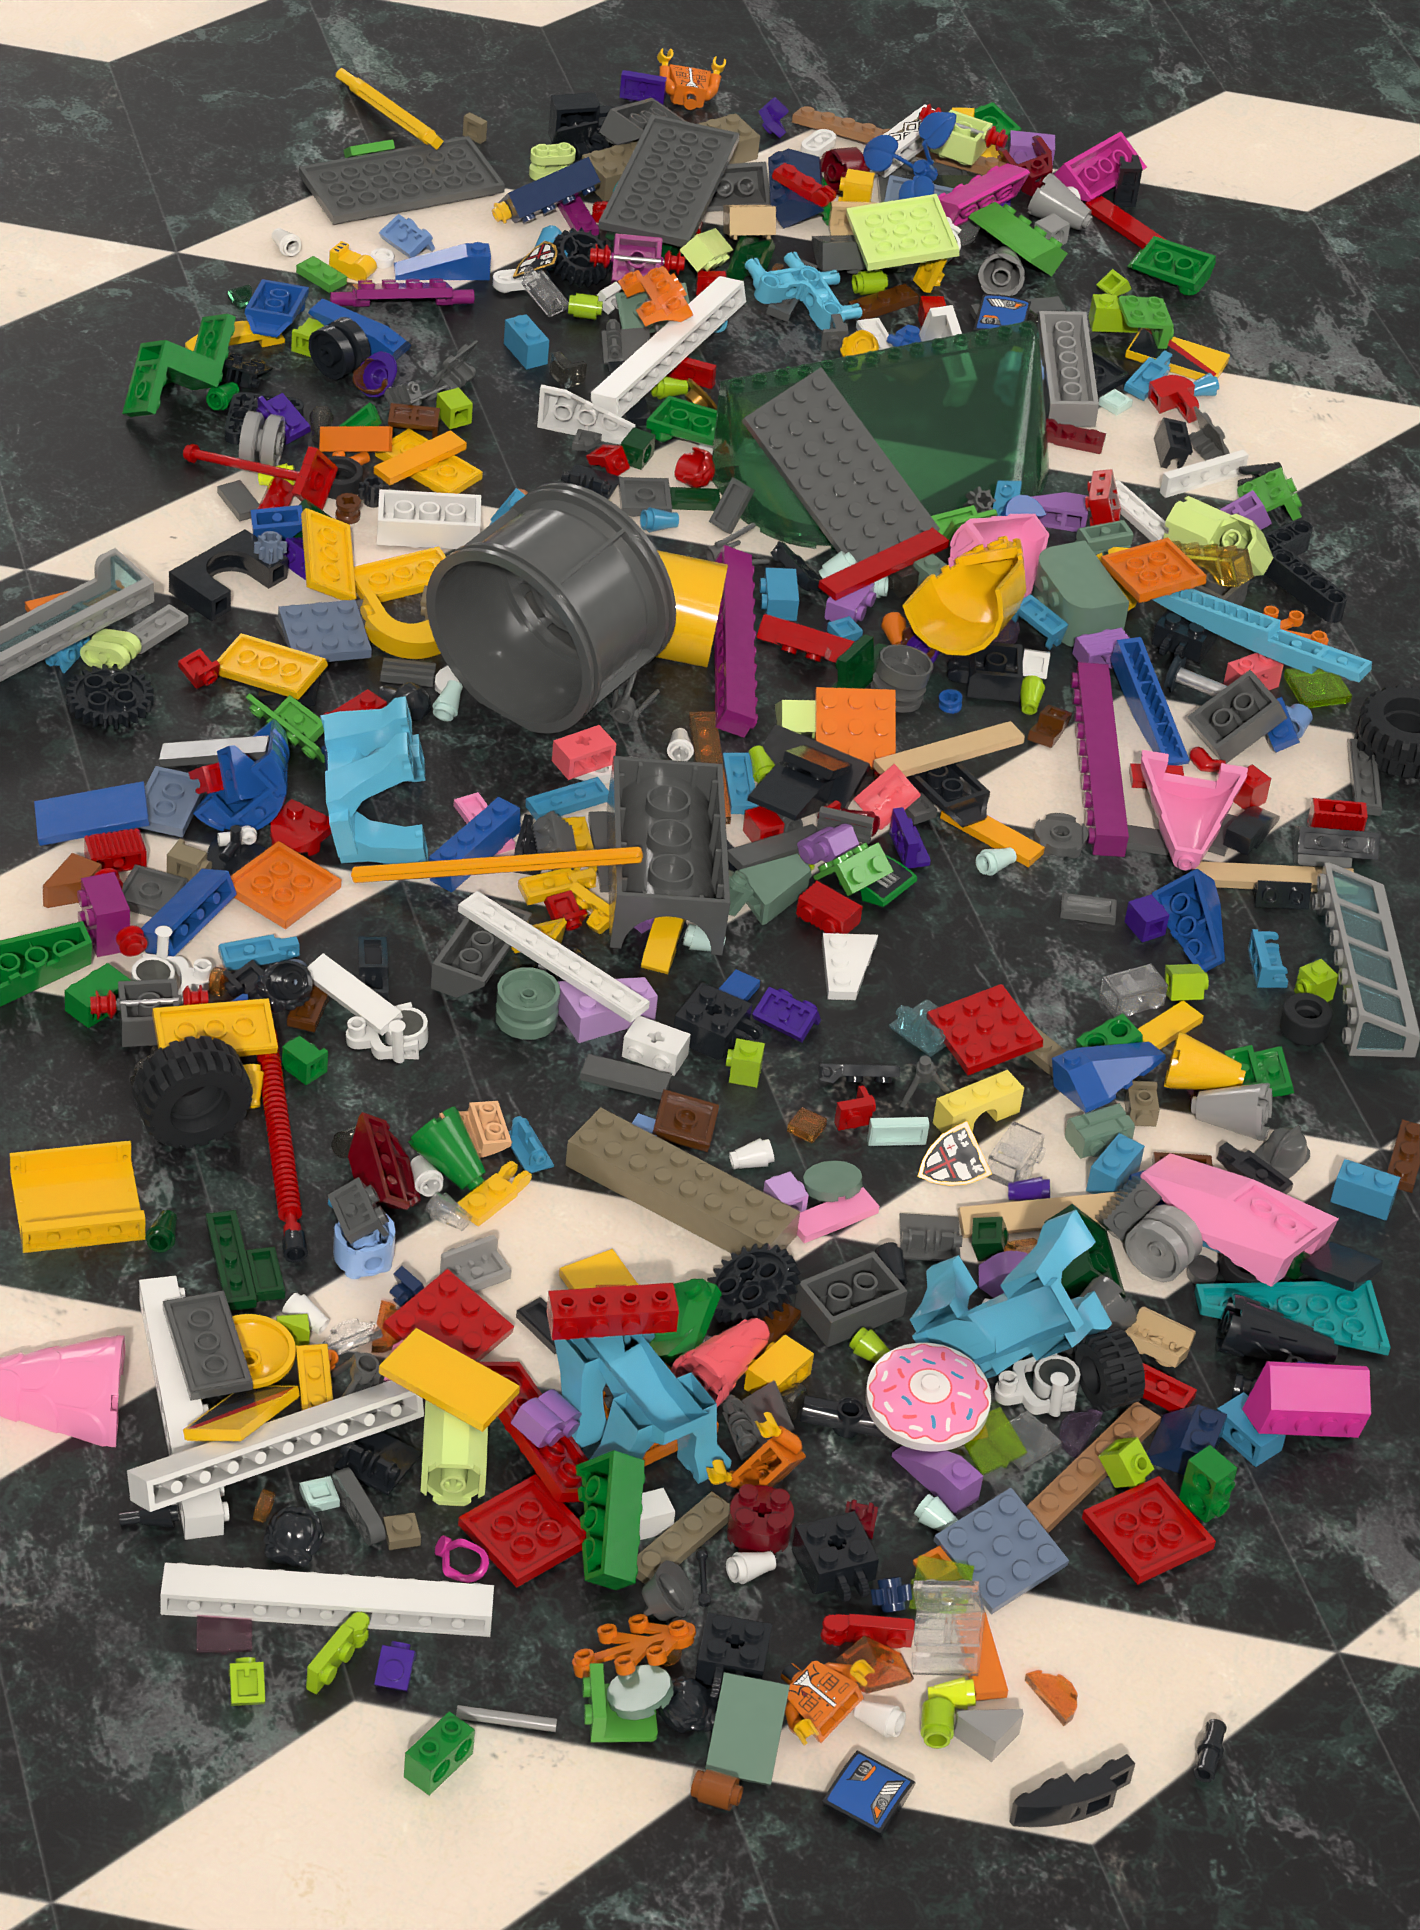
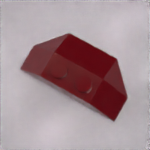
(383, 1163)

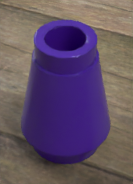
(1029, 1189)

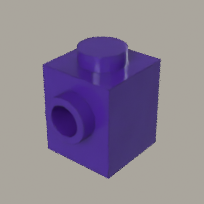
(1146, 918)

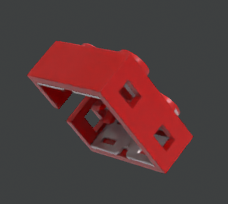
(1103, 498)

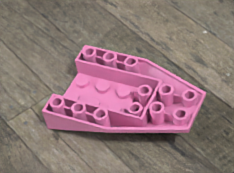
(1241, 1216)

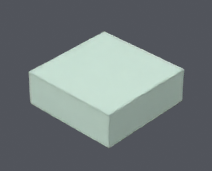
(1115, 402)
(319, 1494)

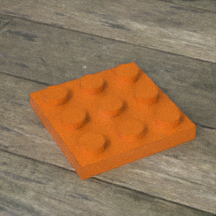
(1153, 570)
(857, 721)
(283, 884)

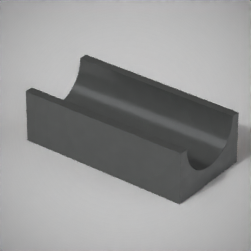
(680, 825)

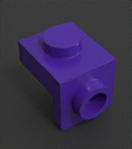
(771, 115)
(395, 1666)

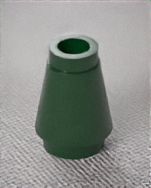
(162, 1232)

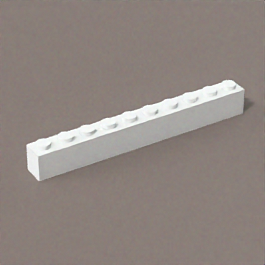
(669, 347)
(272, 1445)
(206, 1512)
(327, 1599)

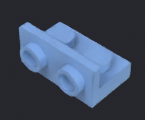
(406, 236)

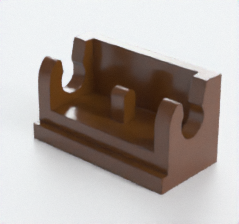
(414, 417)

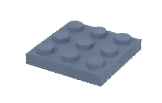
(326, 630)
(1005, 1548)

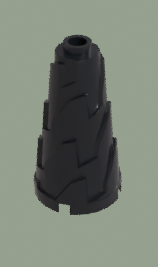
(1269, 1335)

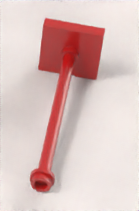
(311, 482)

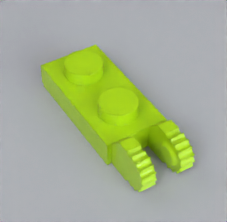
(337, 1650)

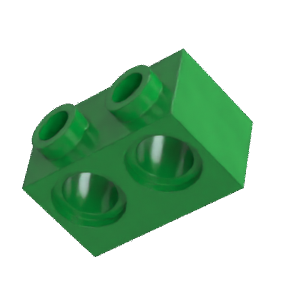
(1111, 1032)
(1208, 1484)
(439, 1753)

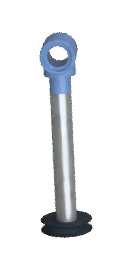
(1299, 714)

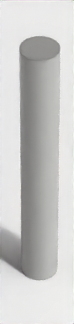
(506, 1718)

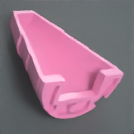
(986, 530)
(1189, 807)
(66, 1388)

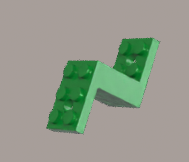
(171, 362)

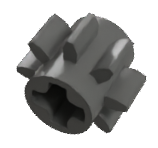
(980, 499)

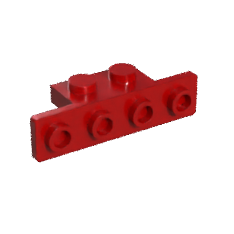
(800, 638)

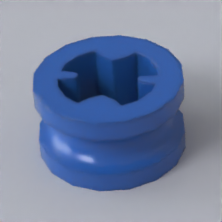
(950, 701)

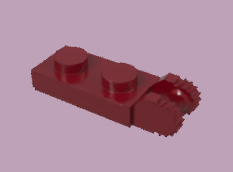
(1075, 437)

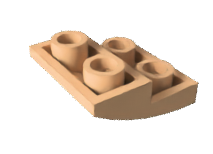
(486, 1127)

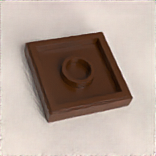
(685, 1120)

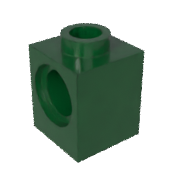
(638, 447)
(989, 1237)

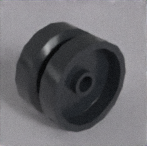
(339, 348)

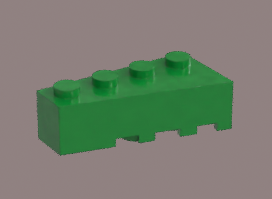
(42, 958)
(611, 1517)

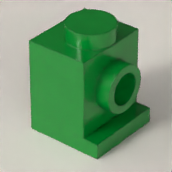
(304, 1060)

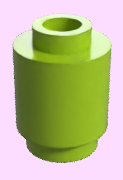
(869, 282)
(585, 306)
(937, 1722)

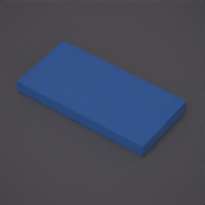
(91, 813)

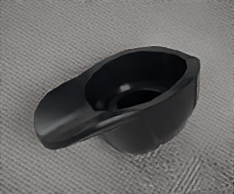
(417, 698)

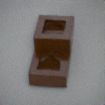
(1050, 726)

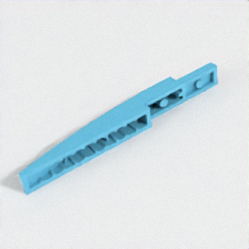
(1263, 635)

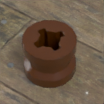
(348, 508)

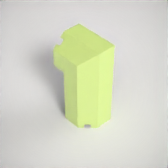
(1207, 525)
(452, 1458)

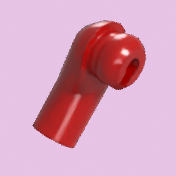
(1203, 761)

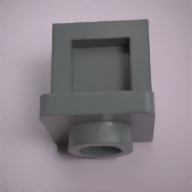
(832, 338)

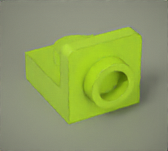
(247, 1682)

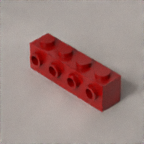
(612, 1311)

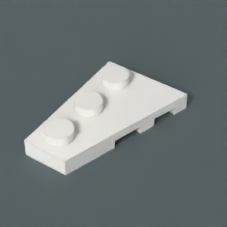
(846, 962)

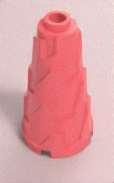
(724, 1357)

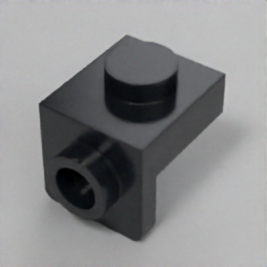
(242, 980)

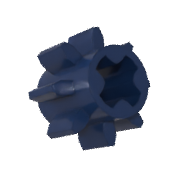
(891, 1594)

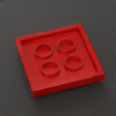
(985, 1029)
(453, 1316)
(1148, 1529)
(524, 1530)

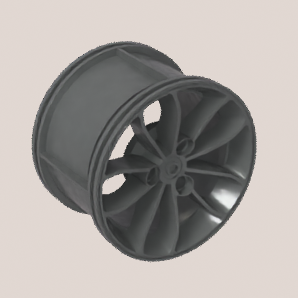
(551, 607)

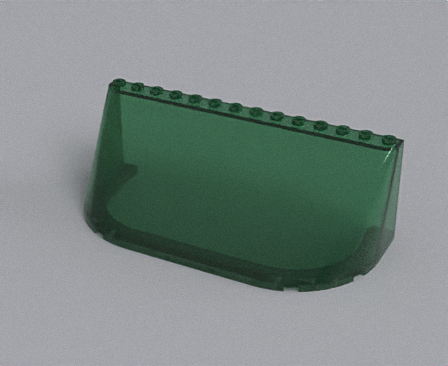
(939, 408)

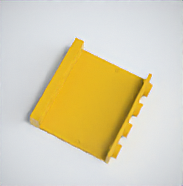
(76, 1196)

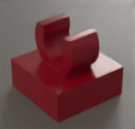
(866, 1514)

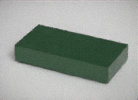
(694, 498)
(265, 1274)

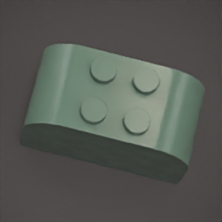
(1079, 590)

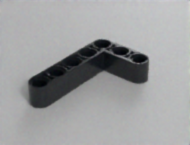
(1300, 578)

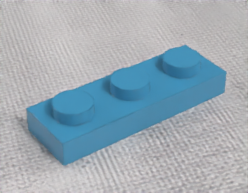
(739, 781)
(568, 798)

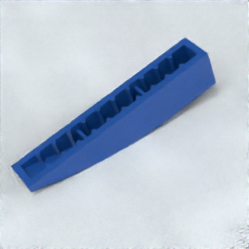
(1147, 699)

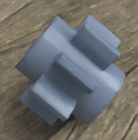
(270, 547)

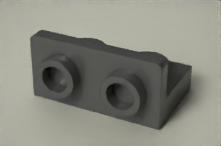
(358, 1210)

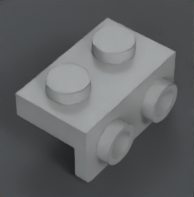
(477, 1263)

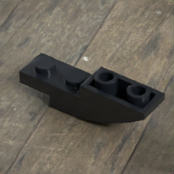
(1066, 1801)

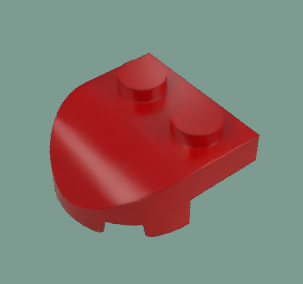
(300, 828)

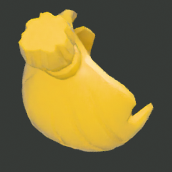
(859, 343)

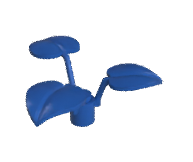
(881, 150)

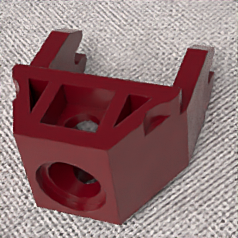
(1038, 167)

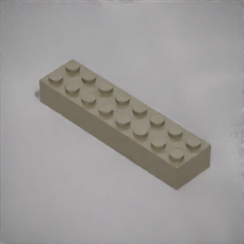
(612, 161)
(679, 1185)

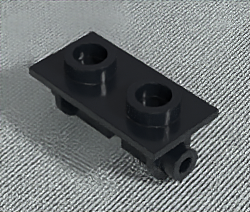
(1282, 894)

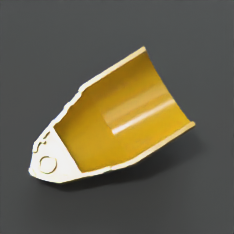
(698, 596)
(970, 600)

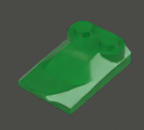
(1175, 264)
(683, 421)
(696, 1306)

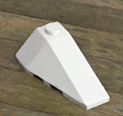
(568, 412)

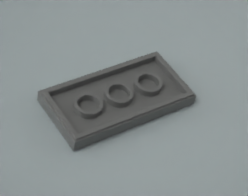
(207, 1345)

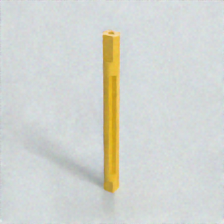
(389, 109)

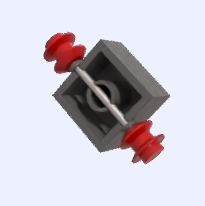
(136, 1004)

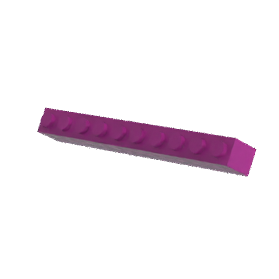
(735, 646)
(1099, 759)

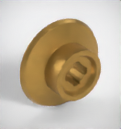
(699, 396)

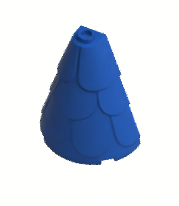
(264, 807)

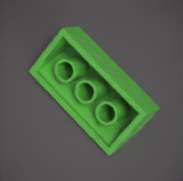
(1020, 236)

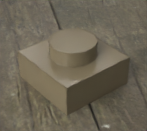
(475, 128)
(402, 1531)

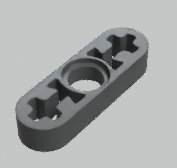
(358, 1506)

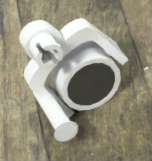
(164, 966)
(403, 1038)
(1053, 1385)

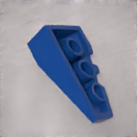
(458, 262)
(378, 335)
(1097, 1073)

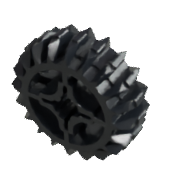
(576, 266)

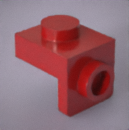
(199, 669)
(565, 906)
(855, 1112)

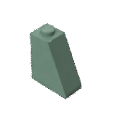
(776, 885)

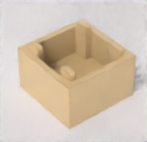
(749, 220)

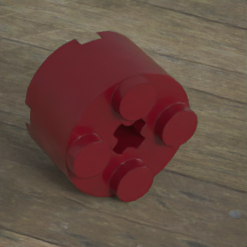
(838, 161)
(760, 1519)

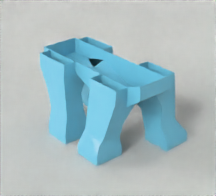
(366, 757)
(1025, 1320)
(646, 1405)

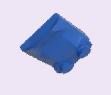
(275, 307)

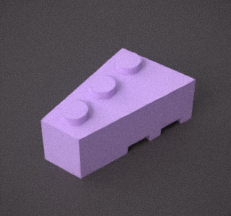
(590, 1019)

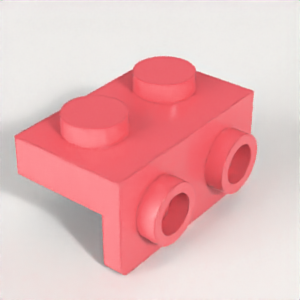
(887, 792)

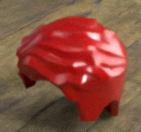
(695, 468)

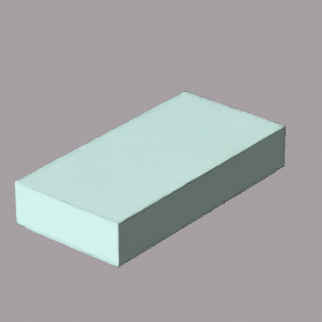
(898, 1131)

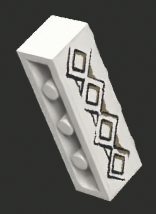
(908, 138)

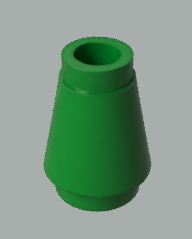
(221, 396)

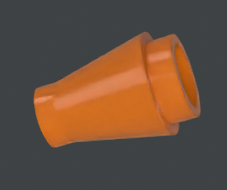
(893, 626)

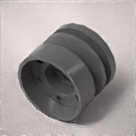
(905, 671)

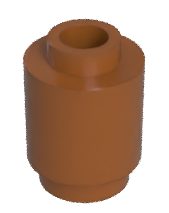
(716, 1789)

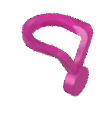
(446, 1544)

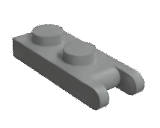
(159, 626)

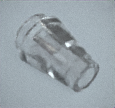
(447, 1211)

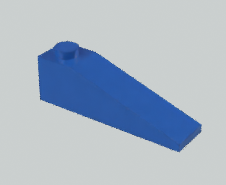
(1195, 917)

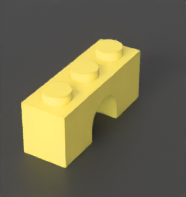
(997, 1095)

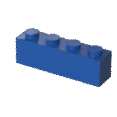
(479, 838)
(190, 909)

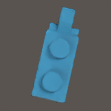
(1150, 370)
(261, 949)

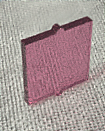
(224, 1634)

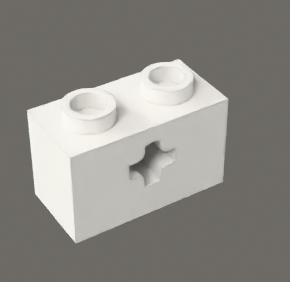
(656, 1045)

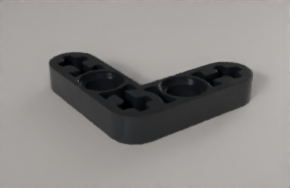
(250, 404)

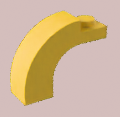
(396, 637)

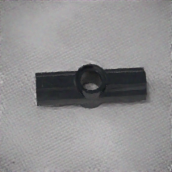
(844, 1416)

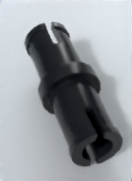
(1210, 1750)

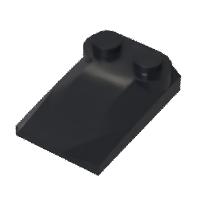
(954, 792)

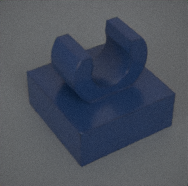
(406, 1288)

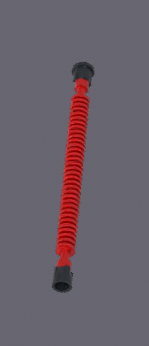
(282, 1153)

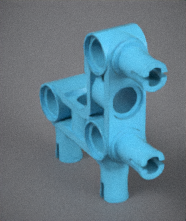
(803, 284)

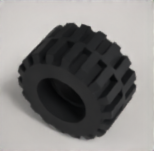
(1110, 1369)

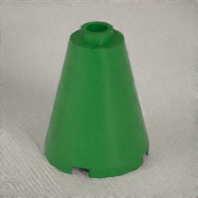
(450, 1149)

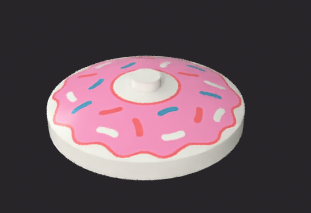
(928, 1397)

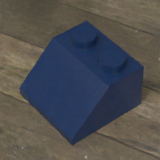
(1184, 1435)

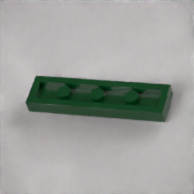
(231, 1259)

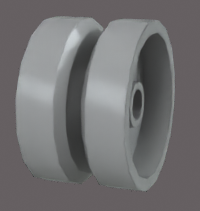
(262, 439)
(1163, 1243)

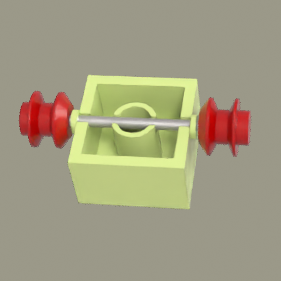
(968, 138)

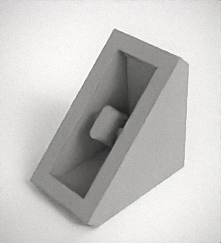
(988, 1730)

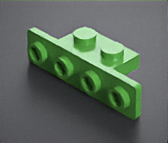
(299, 723)

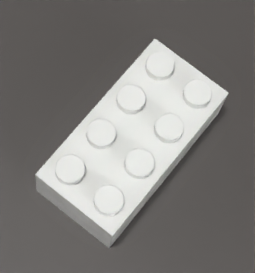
(427, 519)

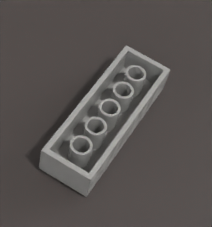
(1068, 368)

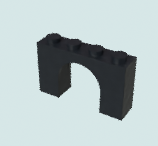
(197, 588)

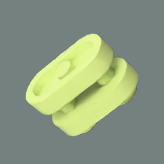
(550, 159)
(110, 648)

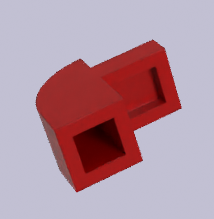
(1174, 392)

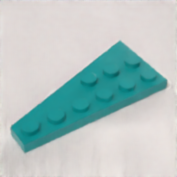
(1344, 1315)

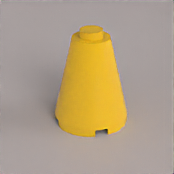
(1201, 1067)

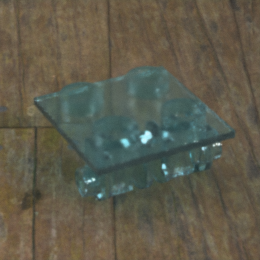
(919, 1031)

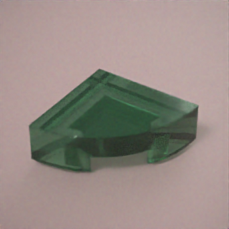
(240, 296)

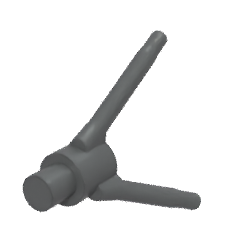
(924, 1074)

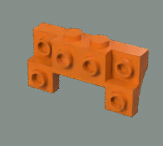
(664, 292)

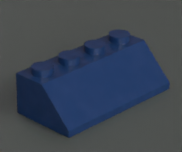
(552, 190)
(789, 205)

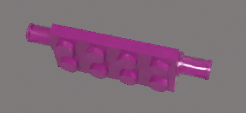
(412, 288)

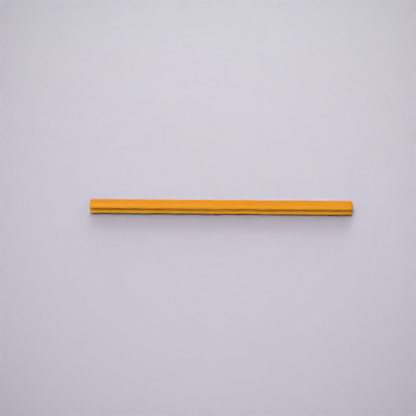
(497, 864)

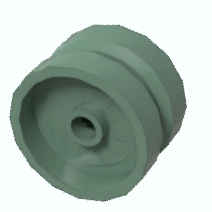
(527, 1003)

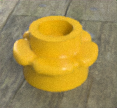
(501, 212)

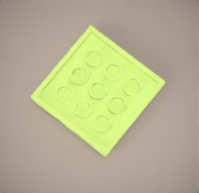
(902, 232)

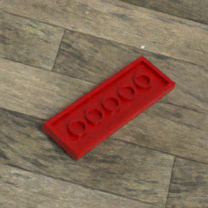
(551, 1463)

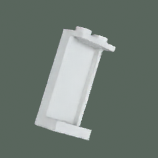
(940, 323)

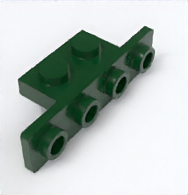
(748, 248)
(858, 663)

